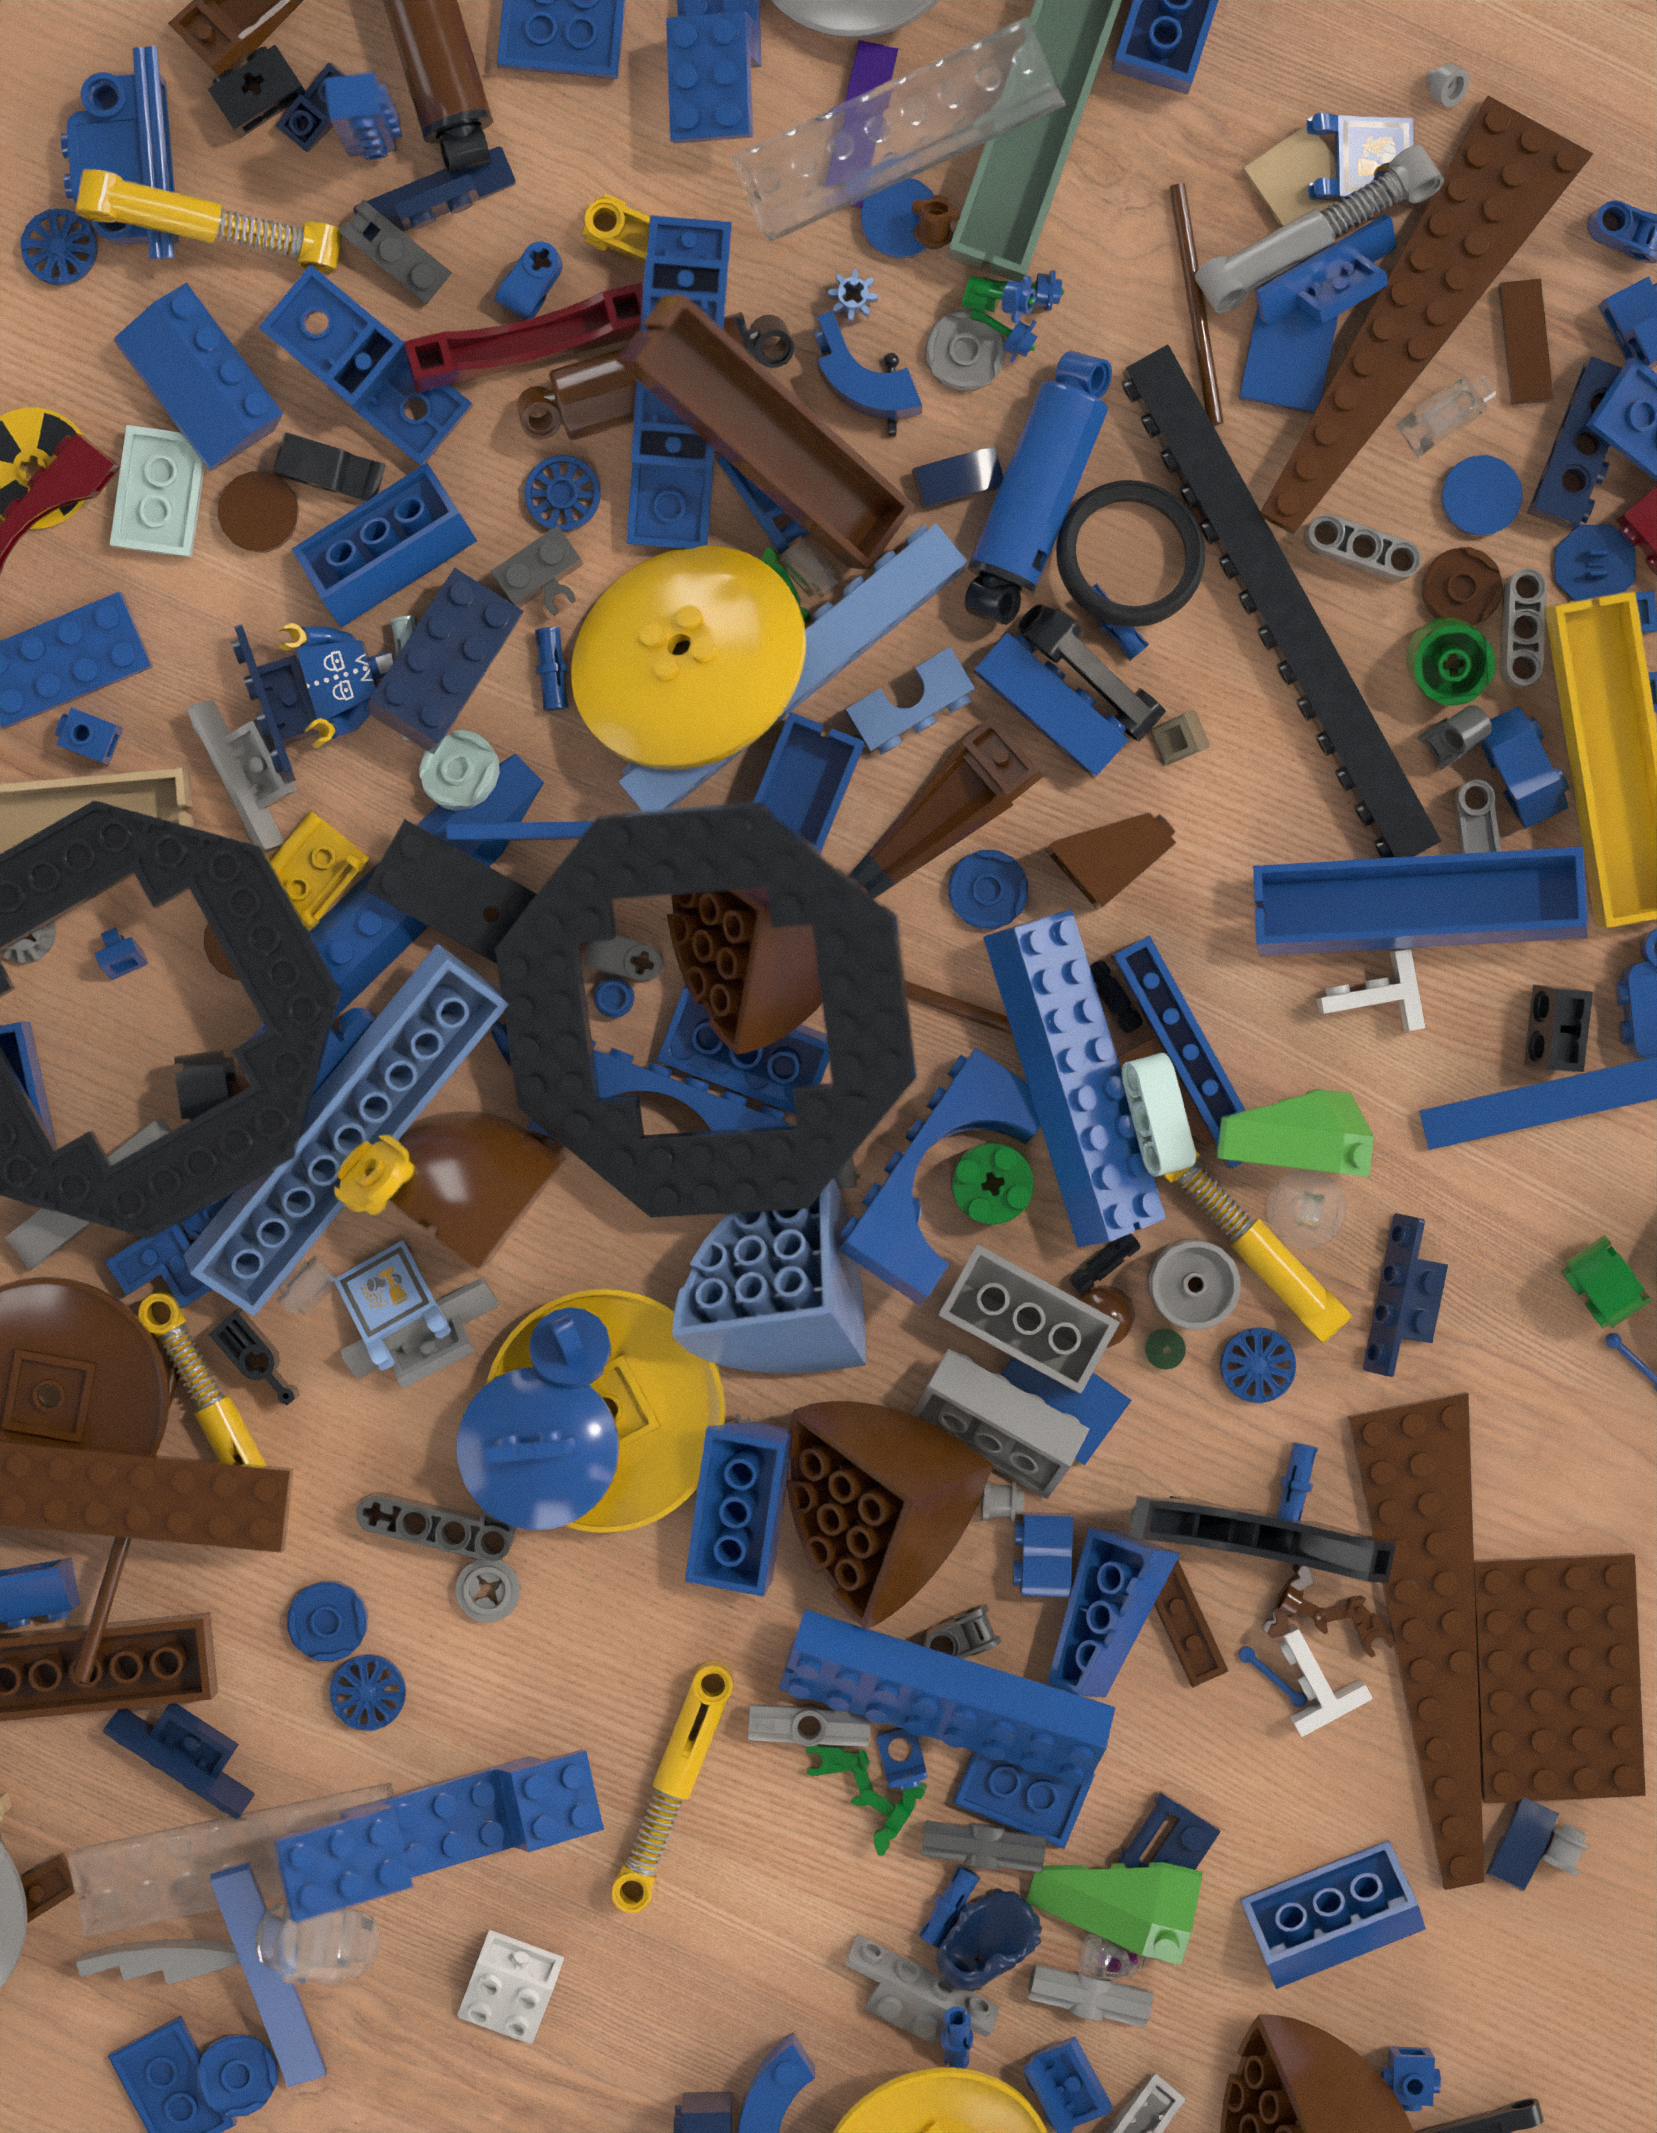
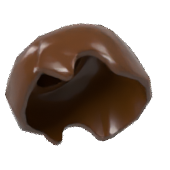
(1115, 1305)

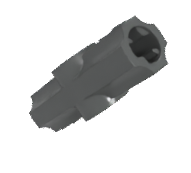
(984, 1846)

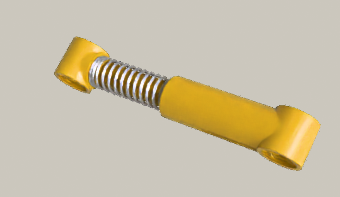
(110, 199)
(1266, 1255)
(216, 1412)
(673, 1783)

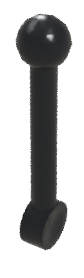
(891, 361)

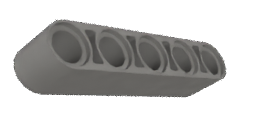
(49, 1230)

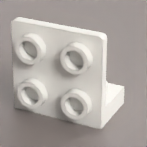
(510, 1987)

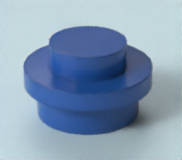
(614, 997)

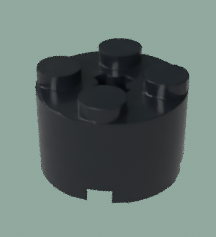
(203, 1081)

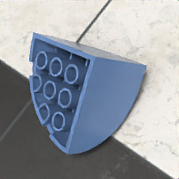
(775, 1292)

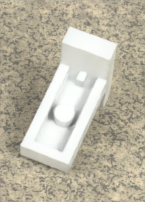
(1380, 991)
(1328, 1704)

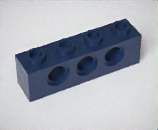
(1550, 498)

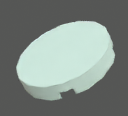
(460, 771)

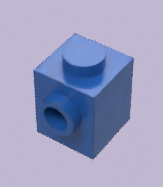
(88, 735)

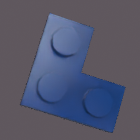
(158, 1257)

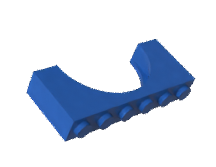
(619, 1075)
(887, 1233)

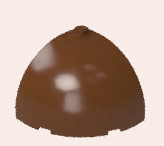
(743, 971)
(474, 1179)
(878, 1500)
(1306, 2083)

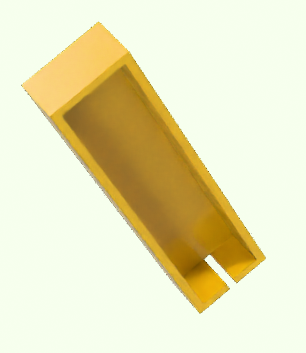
(1610, 750)

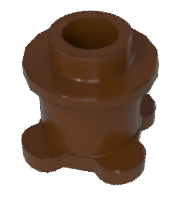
(934, 221)

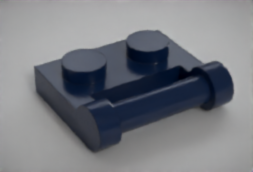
(1183, 1845)

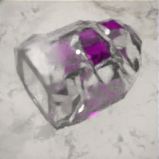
(1106, 1959)

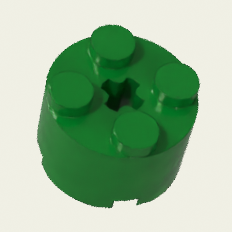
(1467, 675)
(1012, 1194)
(1607, 1282)

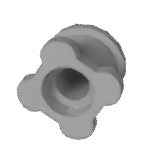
(1001, 1501)
(1566, 1848)

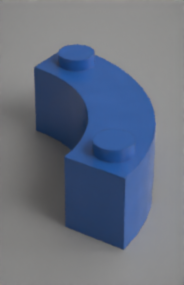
(775, 2086)

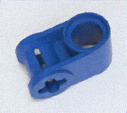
(1635, 230)
(525, 287)

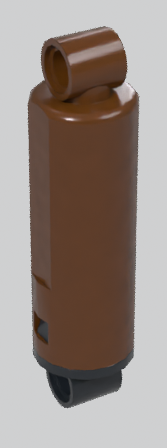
(442, 79)
(602, 394)

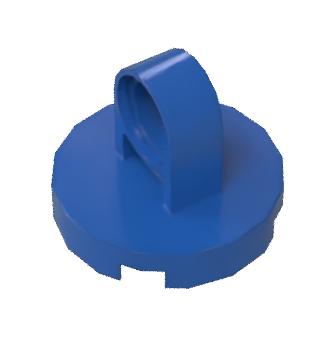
(570, 1348)

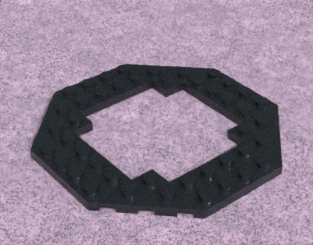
(272, 960)
(859, 994)

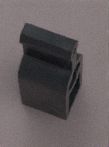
(327, 467)
(238, 1339)

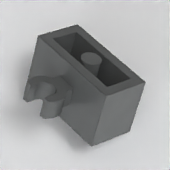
(539, 570)

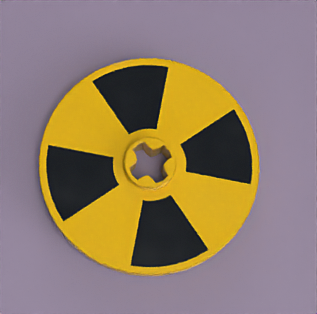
(27, 435)

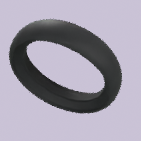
(1154, 497)

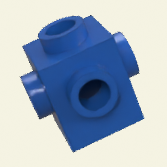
(1412, 2076)

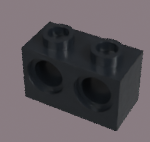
(1558, 1028)

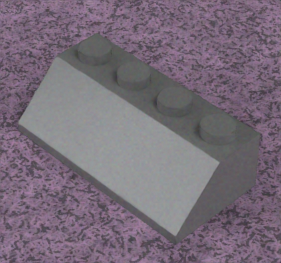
(1029, 1318)
(1001, 1423)

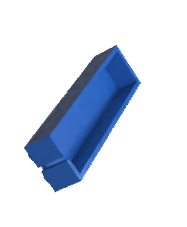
(1420, 901)
(1074, 1077)
(947, 1698)

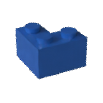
(1633, 320)

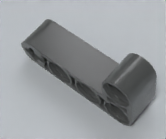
(436, 1519)

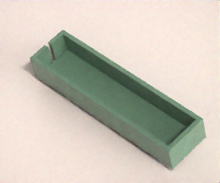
(1025, 165)

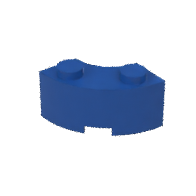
(1531, 782)

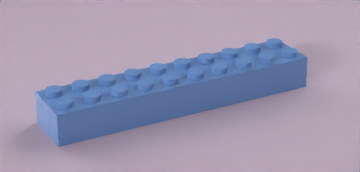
(832, 643)
(368, 1095)

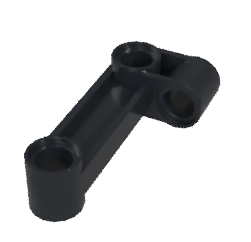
(1058, 639)

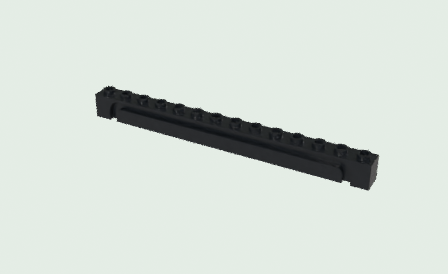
(1279, 605)

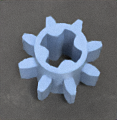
(854, 284)

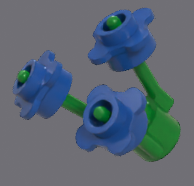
(1017, 299)

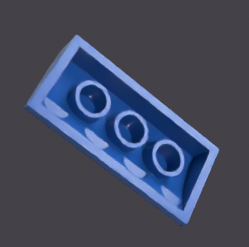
(761, 1074)

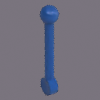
(1614, 1340)
(1247, 1655)

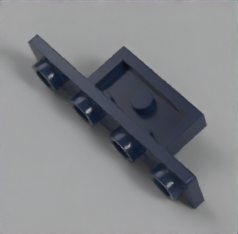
(440, 193)
(283, 700)
(1406, 1296)
(186, 1752)

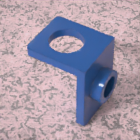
(903, 1773)

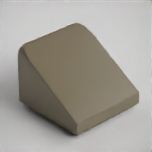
(1180, 737)

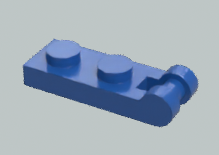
(763, 508)

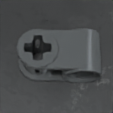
(1456, 735)
(618, 957)
(963, 1633)

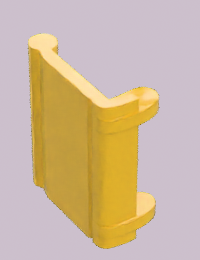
(316, 867)

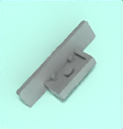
(245, 770)
(416, 1347)
(913, 1995)

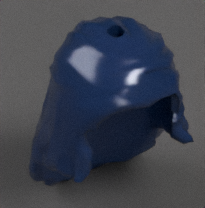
(995, 1927)

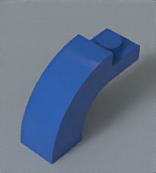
(863, 390)

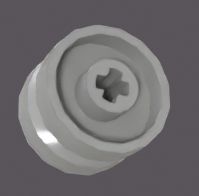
(1170, 1278)

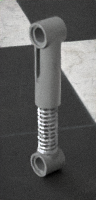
(1230, 279)

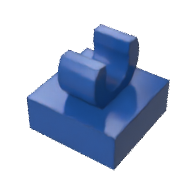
(119, 955)

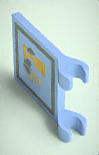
(387, 1296)

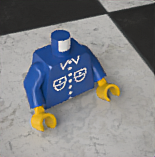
(337, 677)

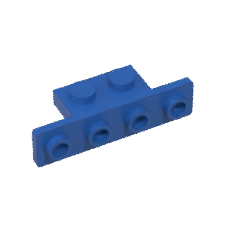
(1333, 277)

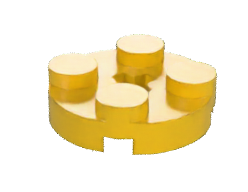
(373, 1175)

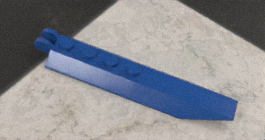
(367, 933)

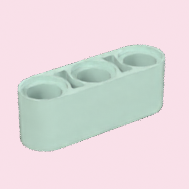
(1158, 1114)

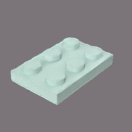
(157, 493)

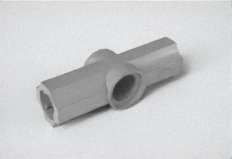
(781, 1722)
(1090, 1996)

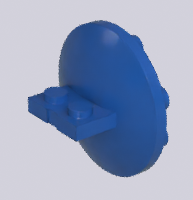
(537, 1450)

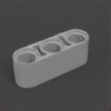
(1382, 547)
(1531, 610)

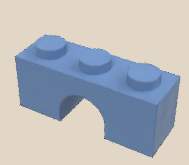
(882, 723)

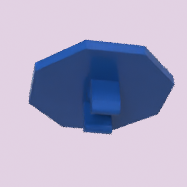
(1594, 562)

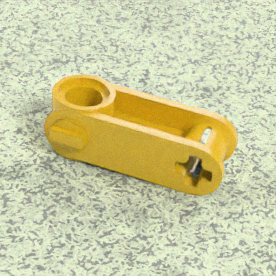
(629, 234)

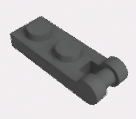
(396, 253)

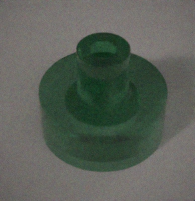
(1158, 1341)

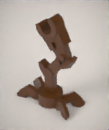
(1291, 1600)

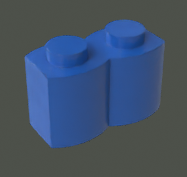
(1044, 1554)

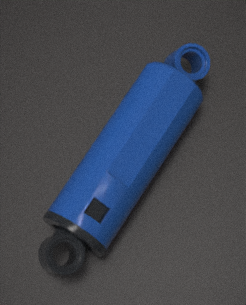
(1038, 487)

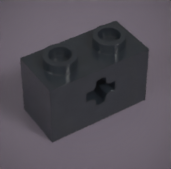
(244, 108)

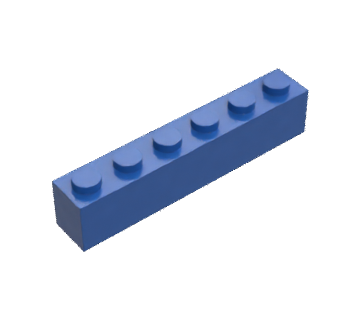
(1178, 1034)

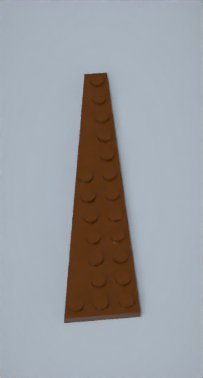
(1473, 225)
(1420, 1497)

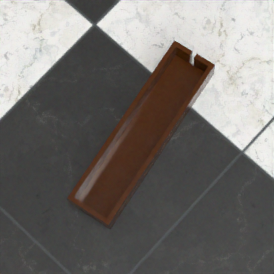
(765, 431)
(144, 1496)

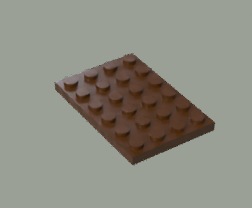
(1559, 1678)

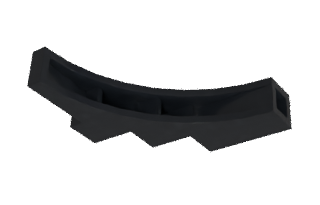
(1262, 1535)

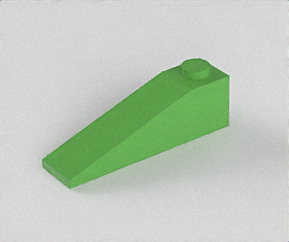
(1302, 1132)
(1133, 1907)

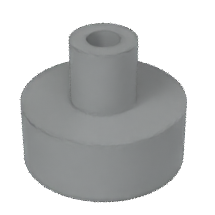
(1448, 84)

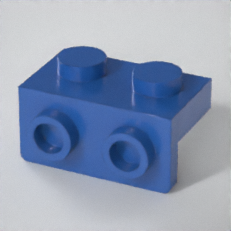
(1066, 2085)

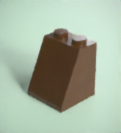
(1112, 855)

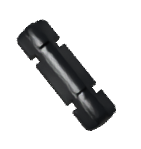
(1115, 997)
(1104, 1263)

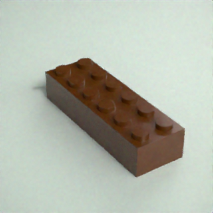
(135, 1667)

